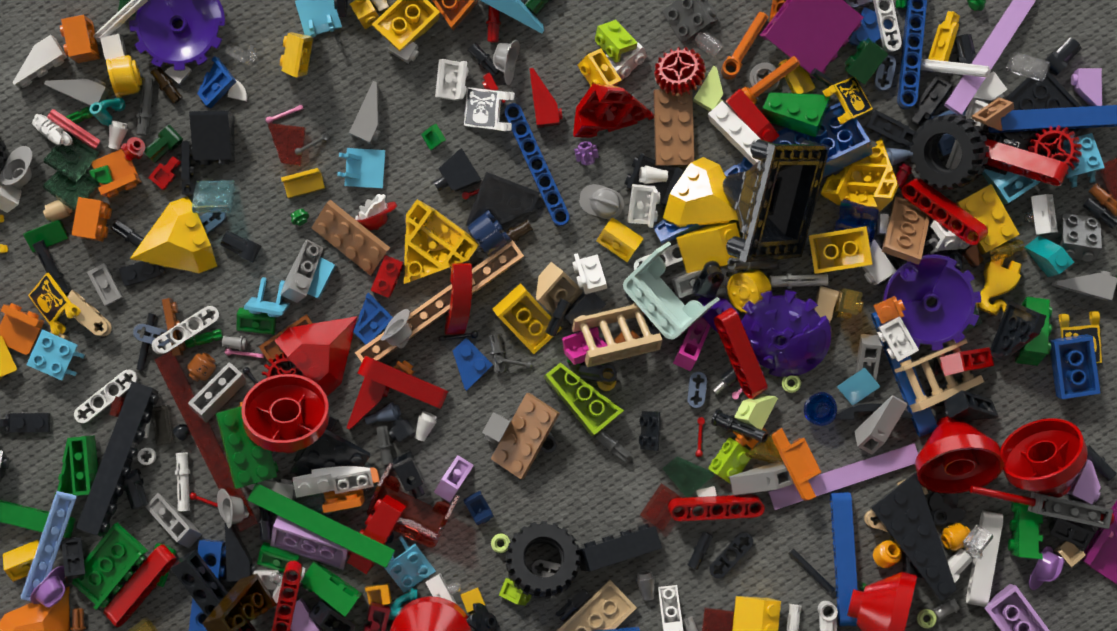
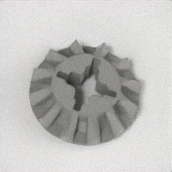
(760, 69)

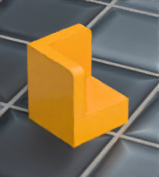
(379, 593)

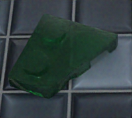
(687, 475)

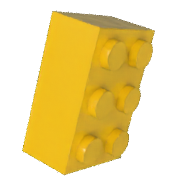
(989, 210)

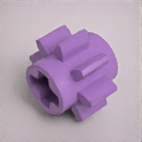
(586, 153)

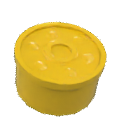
(124, 75)
(746, 287)

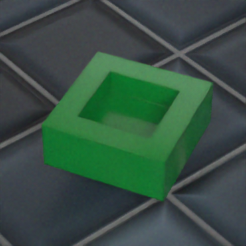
(433, 137)

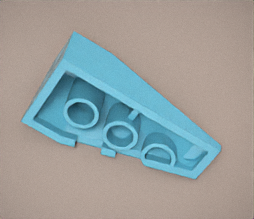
(518, 11)

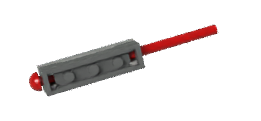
(1055, 507)

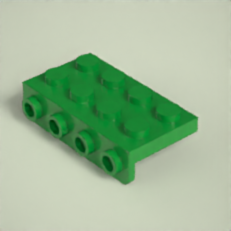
(245, 458)
(110, 565)

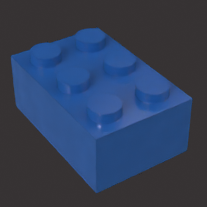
(1074, 366)

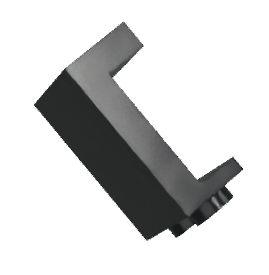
(664, 188)

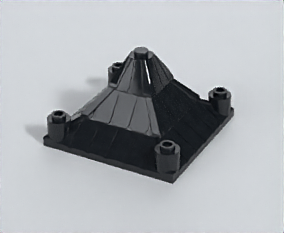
(775, 199)

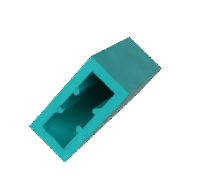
(1048, 256)

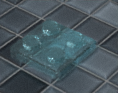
(213, 196)

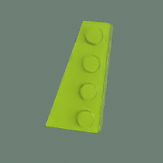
(586, 403)

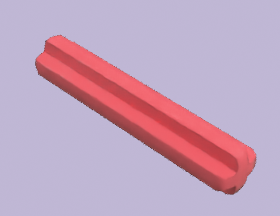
(73, 129)

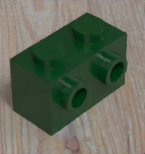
(865, 60)

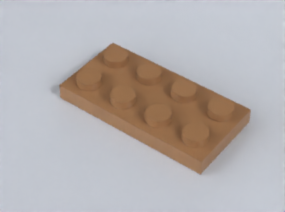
(673, 128)
(906, 231)
(350, 237)
(525, 436)

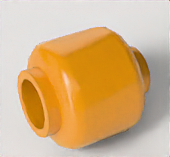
(954, 535)
(887, 554)

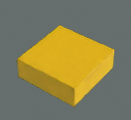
(471, 597)

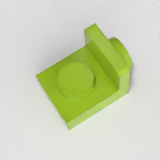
(513, 594)

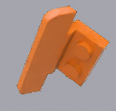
(798, 462)
(346, 500)

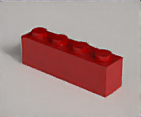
(378, 528)

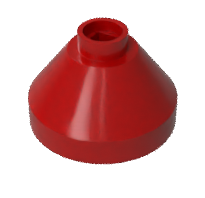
(285, 413)
(1044, 456)
(958, 458)
(884, 603)
(431, 615)

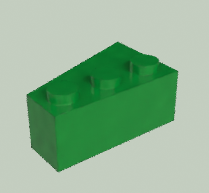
(797, 111)
(1039, 347)
(78, 466)
(1025, 532)
(330, 588)

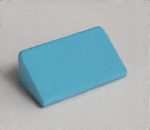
(321, 277)

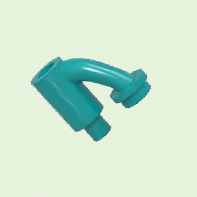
(99, 110)
(395, 607)

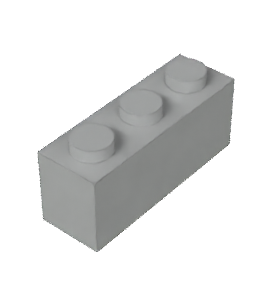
(217, 392)

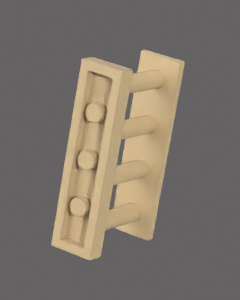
(616, 351)
(938, 394)

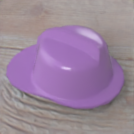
(1046, 569)
(50, 589)

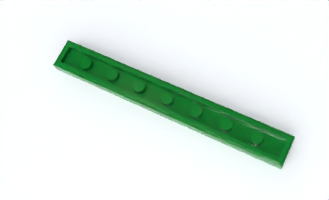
(321, 525)

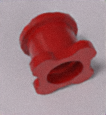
(133, 148)

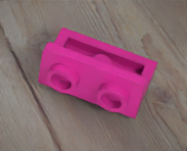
(576, 346)

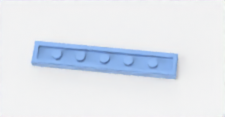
(49, 542)

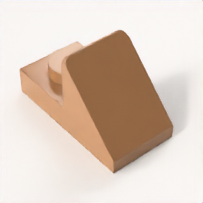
(993, 112)

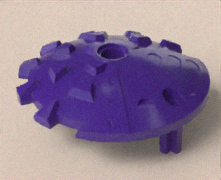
(181, 46)
(953, 294)
(804, 331)

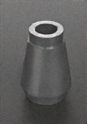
(645, 582)

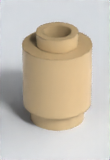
(56, 211)

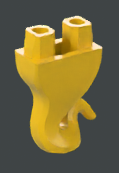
(998, 282)

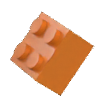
(79, 38)
(91, 219)

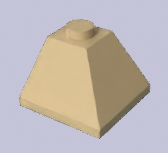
(556, 284)

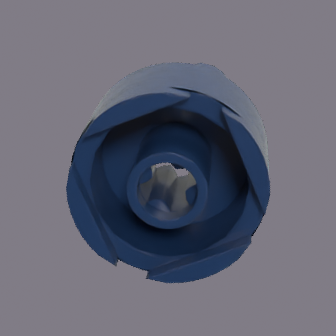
(489, 233)

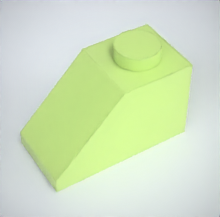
(710, 92)
(756, 410)

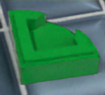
(102, 174)

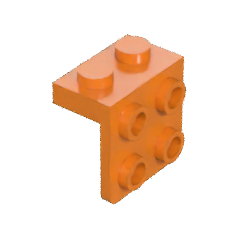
(122, 171)
(20, 328)

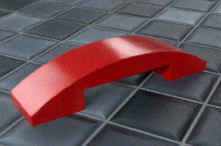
(460, 298)

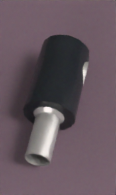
(728, 379)

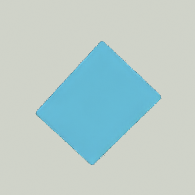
(858, 386)

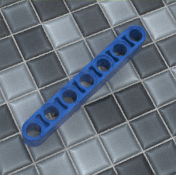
(911, 52)
(1065, 117)
(535, 155)
(923, 419)
(843, 554)

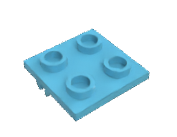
(318, 16)
(1089, 161)
(363, 168)
(257, 305)
(53, 355)
(409, 567)

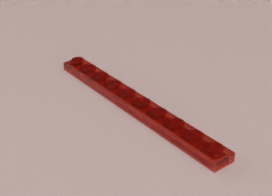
(202, 432)

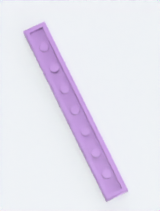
(989, 54)
(847, 475)

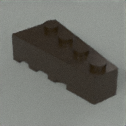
(240, 605)

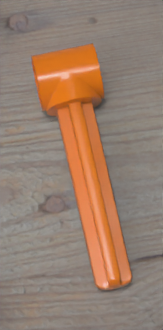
(743, 47)
(771, 79)

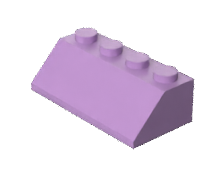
(307, 544)
(1013, 612)

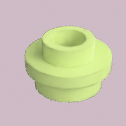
(796, 379)
(495, 547)
(931, 622)

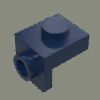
(478, 508)

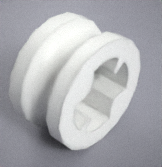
(142, 452)

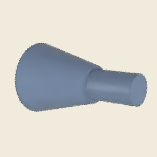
(898, 155)
(388, 413)

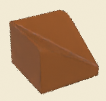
(972, 255)

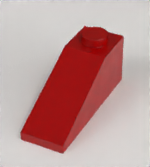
(545, 106)
(752, 116)
(966, 361)
(369, 397)

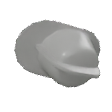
(505, 59)
(17, 169)
(601, 201)
(398, 330)
(231, 508)

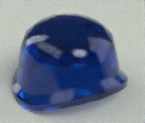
(820, 409)

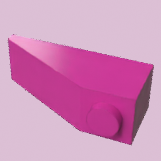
(692, 344)

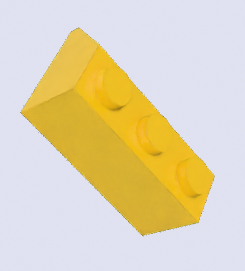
(756, 614)

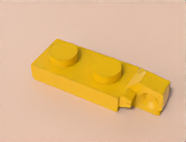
(945, 37)

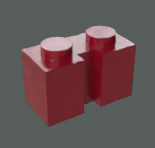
(378, 617)

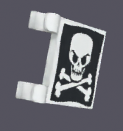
(483, 108)

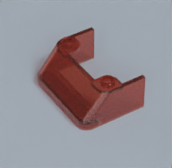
(419, 520)

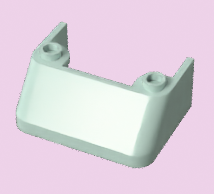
(659, 301)

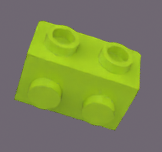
(614, 40)
(729, 460)

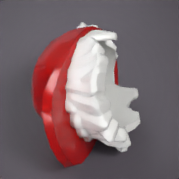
(375, 212)

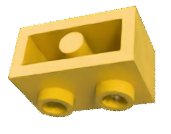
(598, 69)

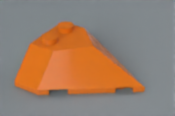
(39, 617)

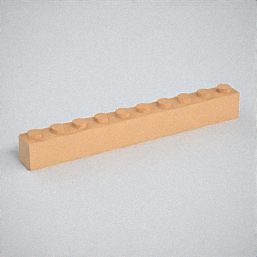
(440, 303)

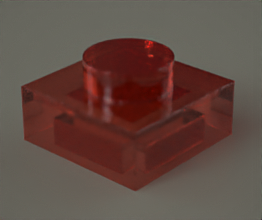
(116, 406)

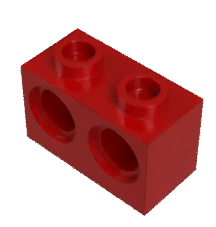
(387, 276)

